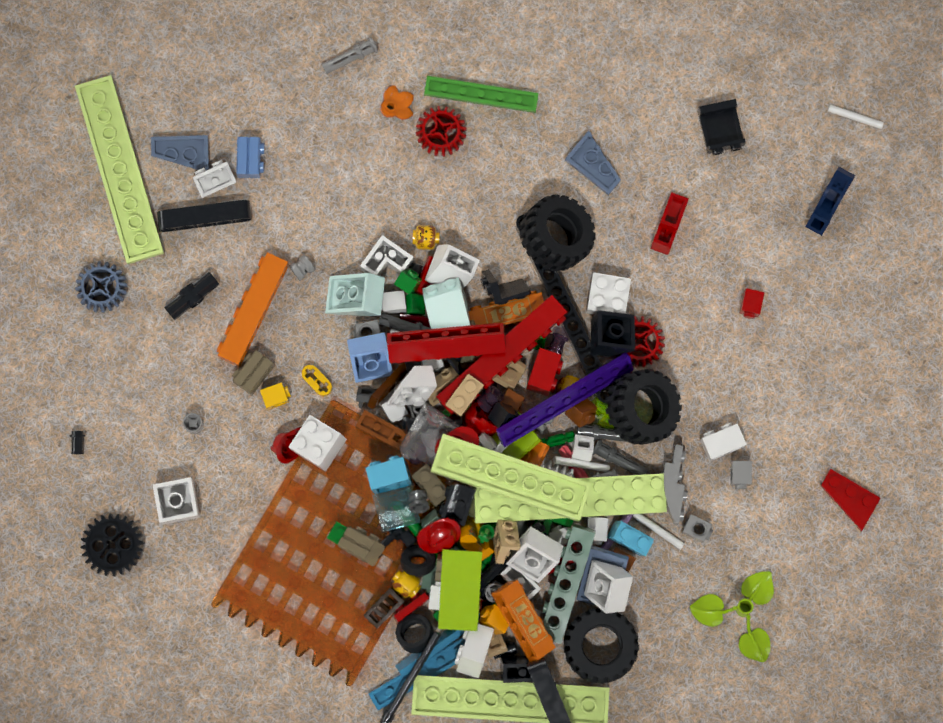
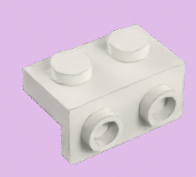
(214, 178)

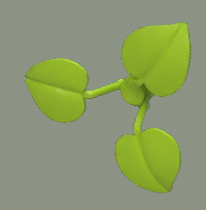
(757, 588)

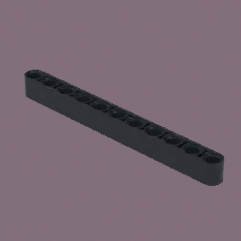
(572, 317)

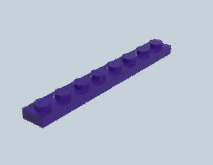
(564, 400)

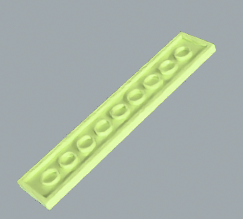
(119, 169)
(606, 497)
(503, 700)

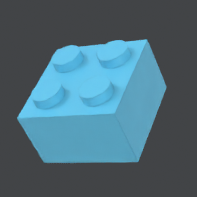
(389, 475)

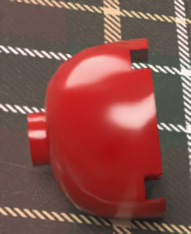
(478, 420)

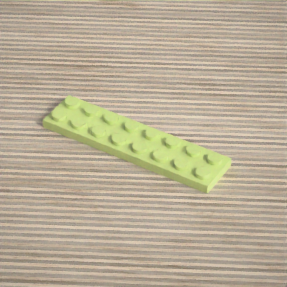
(510, 477)

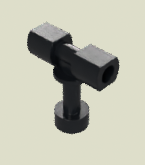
(399, 534)

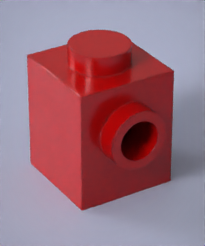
(751, 303)

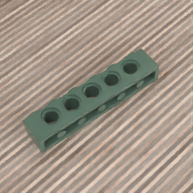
(585, 537)

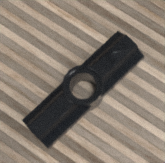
(191, 295)

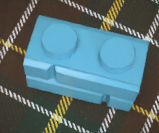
(630, 538)

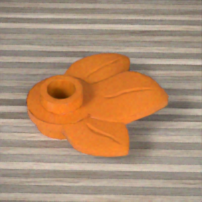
(399, 102)

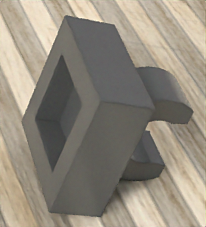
(364, 395)

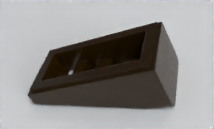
(377, 623)

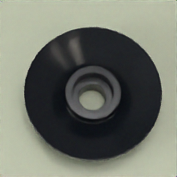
(454, 363)

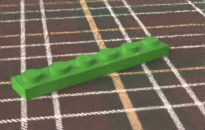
(481, 94)

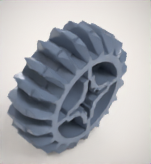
(111, 299)

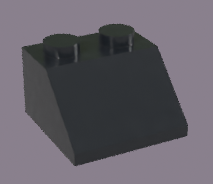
(612, 333)

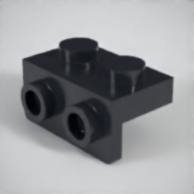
(458, 502)

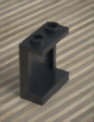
(721, 127)

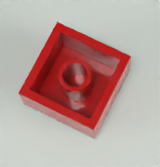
(543, 373)

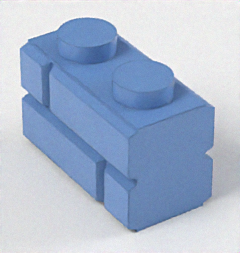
(249, 157)

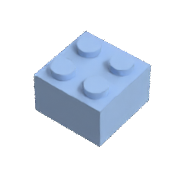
(369, 357)

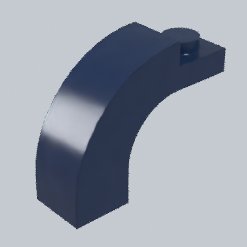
(829, 201)

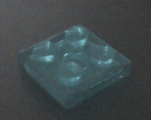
(394, 509)

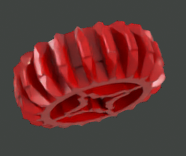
(447, 127)
(645, 348)

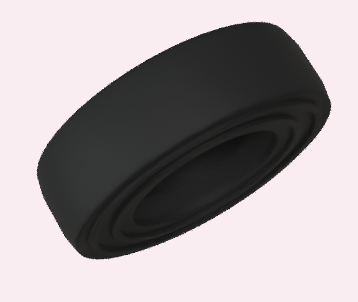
(417, 569)

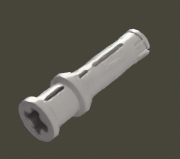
(360, 54)

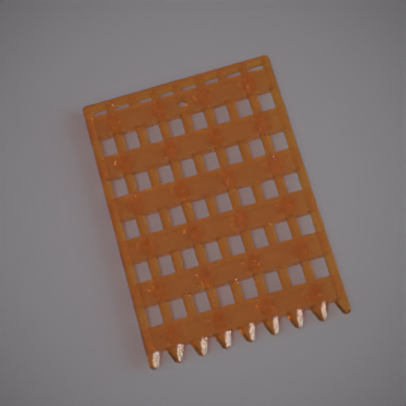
(331, 558)

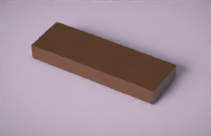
(387, 386)

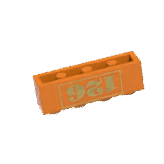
(509, 313)
(523, 620)

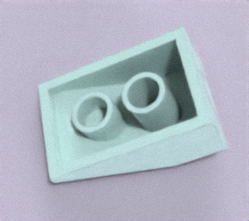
(355, 295)
(446, 304)

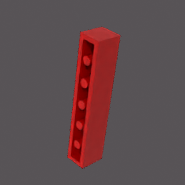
(446, 343)

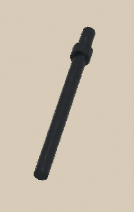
(389, 714)

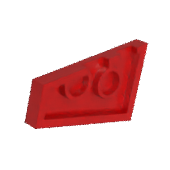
(850, 497)

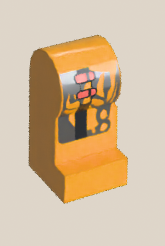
(470, 542)

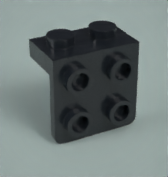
(504, 292)

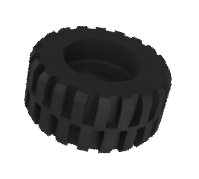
(541, 244)
(664, 403)
(601, 672)

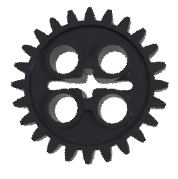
(125, 556)

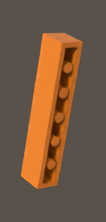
(253, 310)

